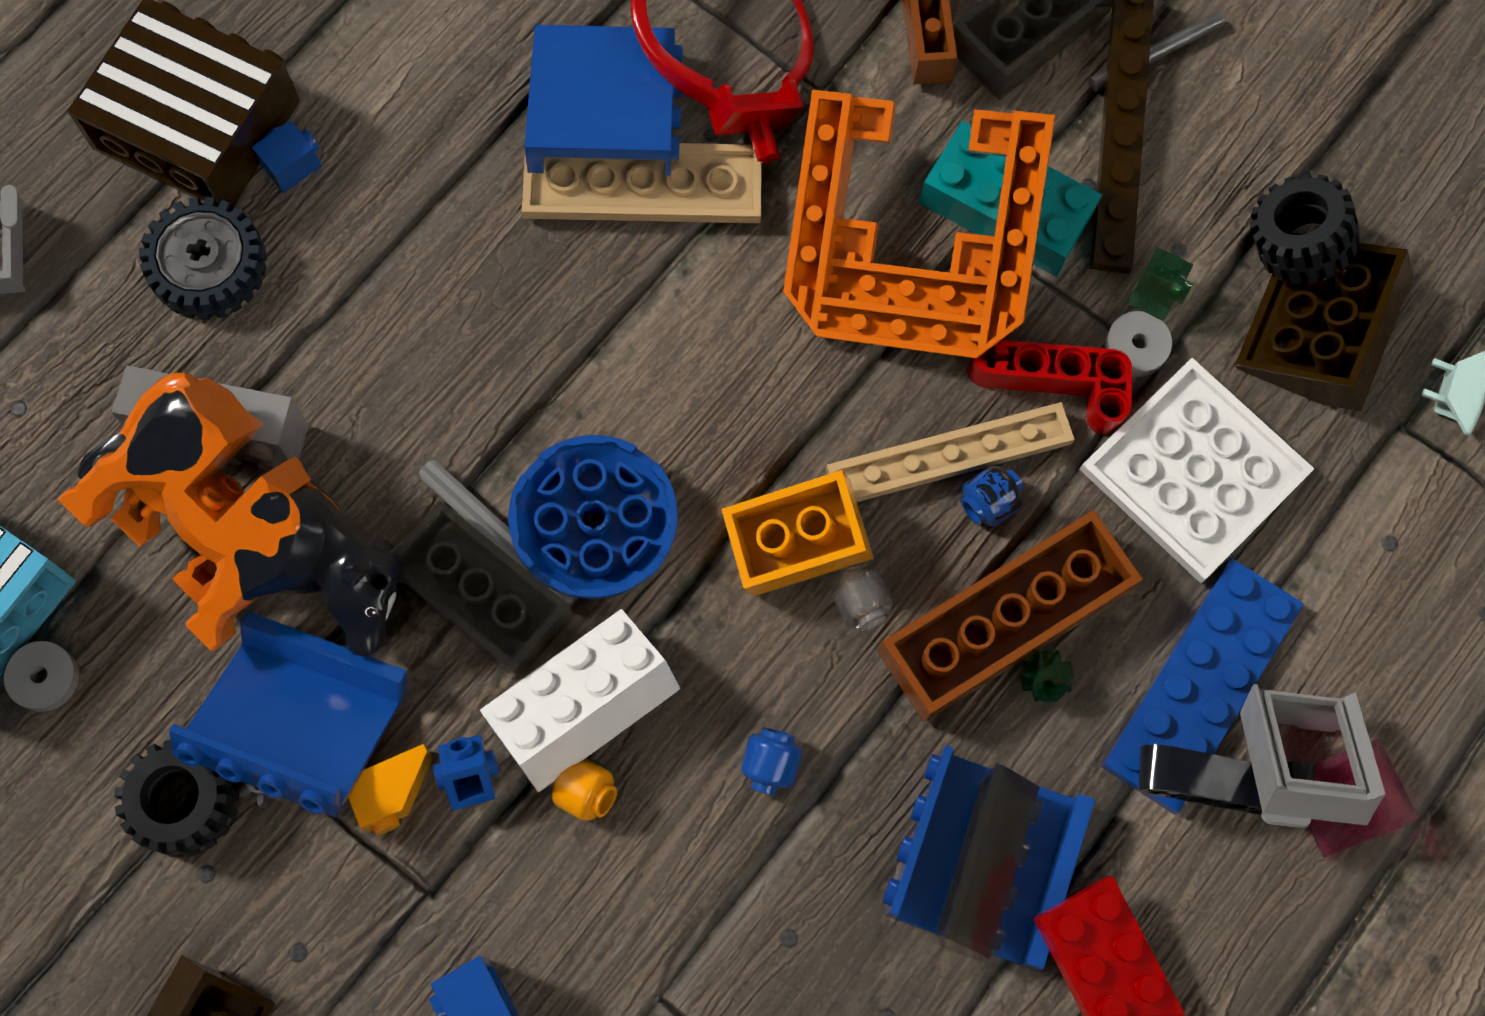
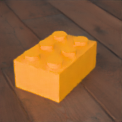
(797, 533)

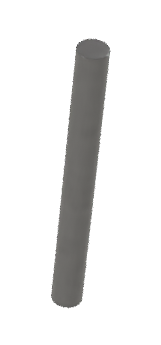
(1170, 44)

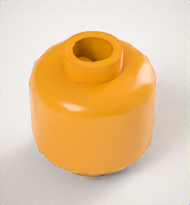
(584, 790)

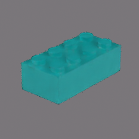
(968, 192)

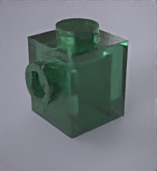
(1162, 284)

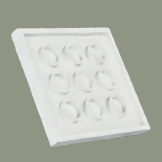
(1196, 470)

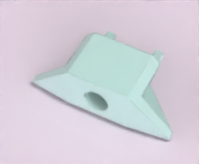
(1461, 391)

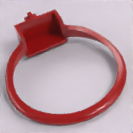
(732, 113)

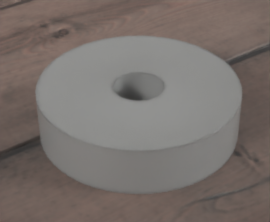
(1150, 331)
(27, 663)

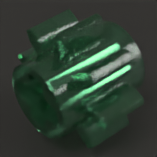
(1046, 675)

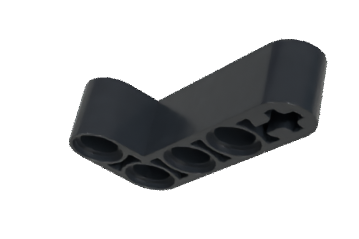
(1205, 777)

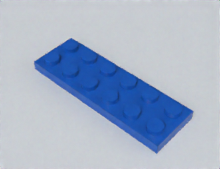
(1207, 672)

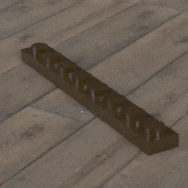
(1122, 136)

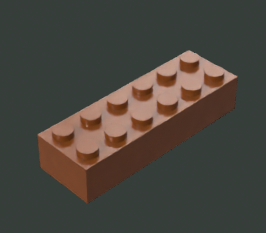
(1008, 615)

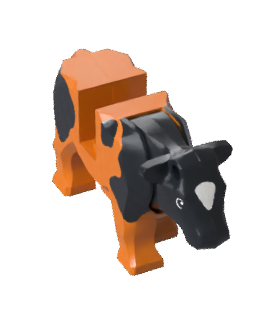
(251, 543)

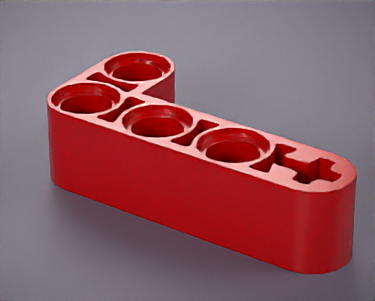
(1051, 378)

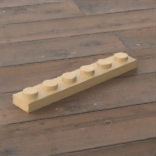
(956, 452)

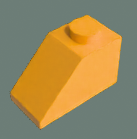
(389, 790)

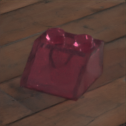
(1390, 815)

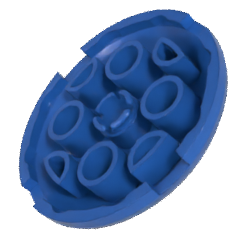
(587, 478)

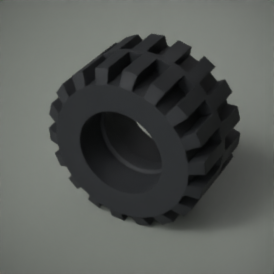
(1302, 203)
(141, 798)

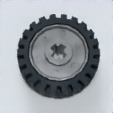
(203, 258)

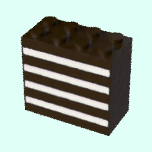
(184, 102)

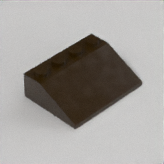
(1330, 333)

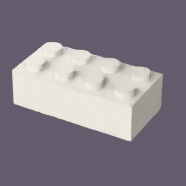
(580, 699)

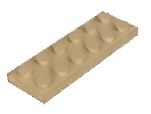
(704, 186)

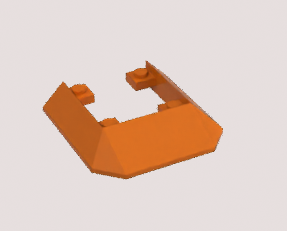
(860, 301)

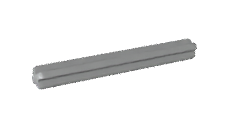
(473, 511)

